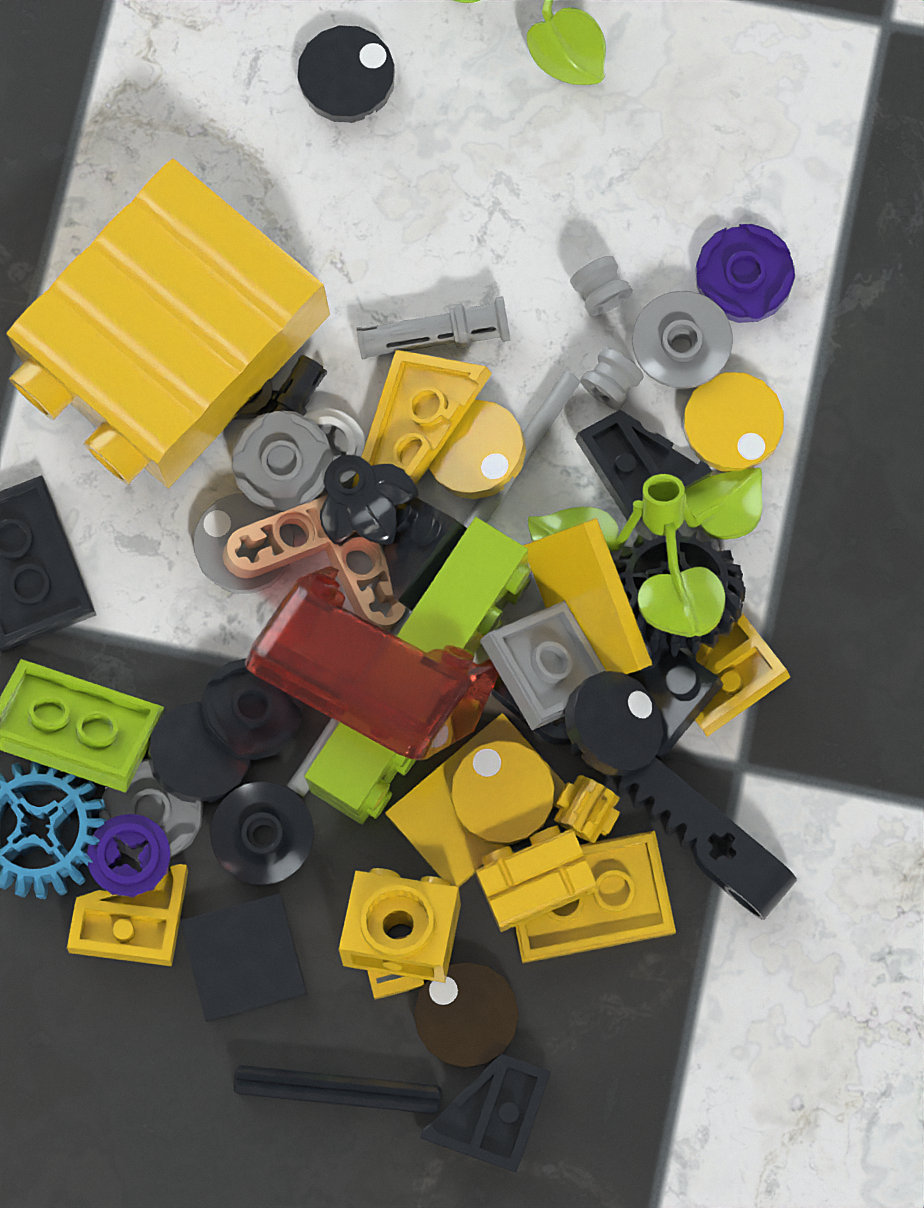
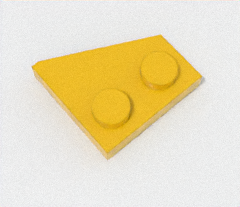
(746, 670)
(129, 927)

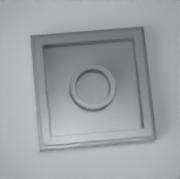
(542, 661)

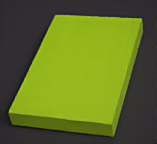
(75, 725)

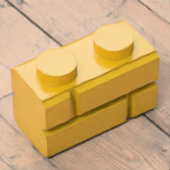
(535, 878)

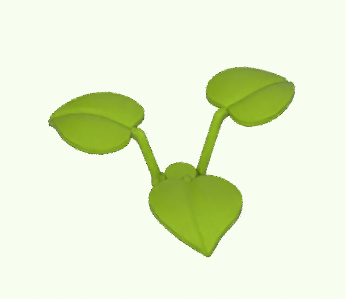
(567, 45)
(723, 506)

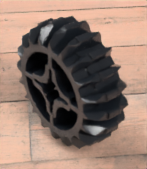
(651, 558)

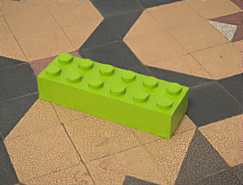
(455, 610)

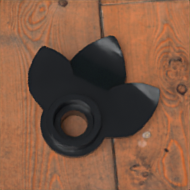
(368, 505)

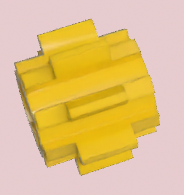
(586, 808)

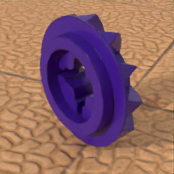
(135, 832)

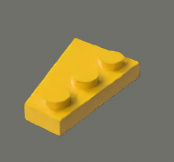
(420, 410)

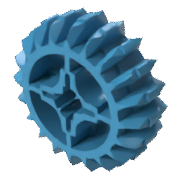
(58, 814)

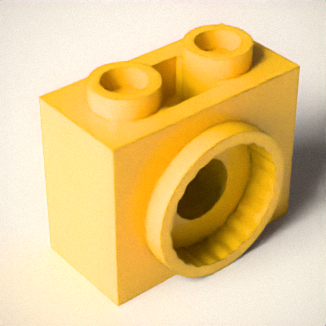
(384, 900)

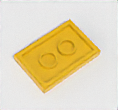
(581, 571)
(430, 820)
(625, 909)

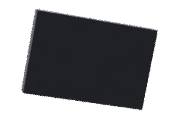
(37, 568)

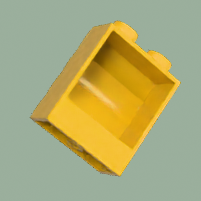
(165, 327)

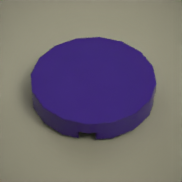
(745, 272)

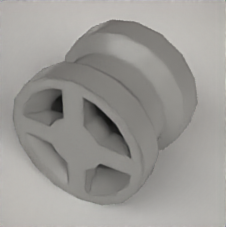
(601, 286)
(611, 378)

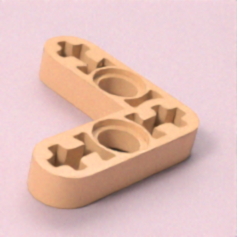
(308, 518)

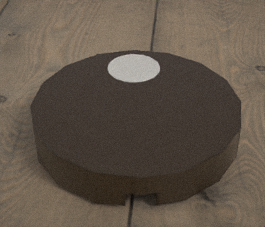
(468, 1016)

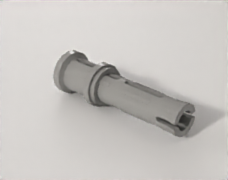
(457, 327)

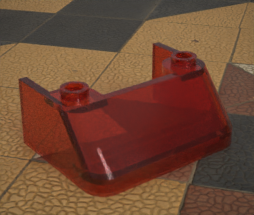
(366, 674)

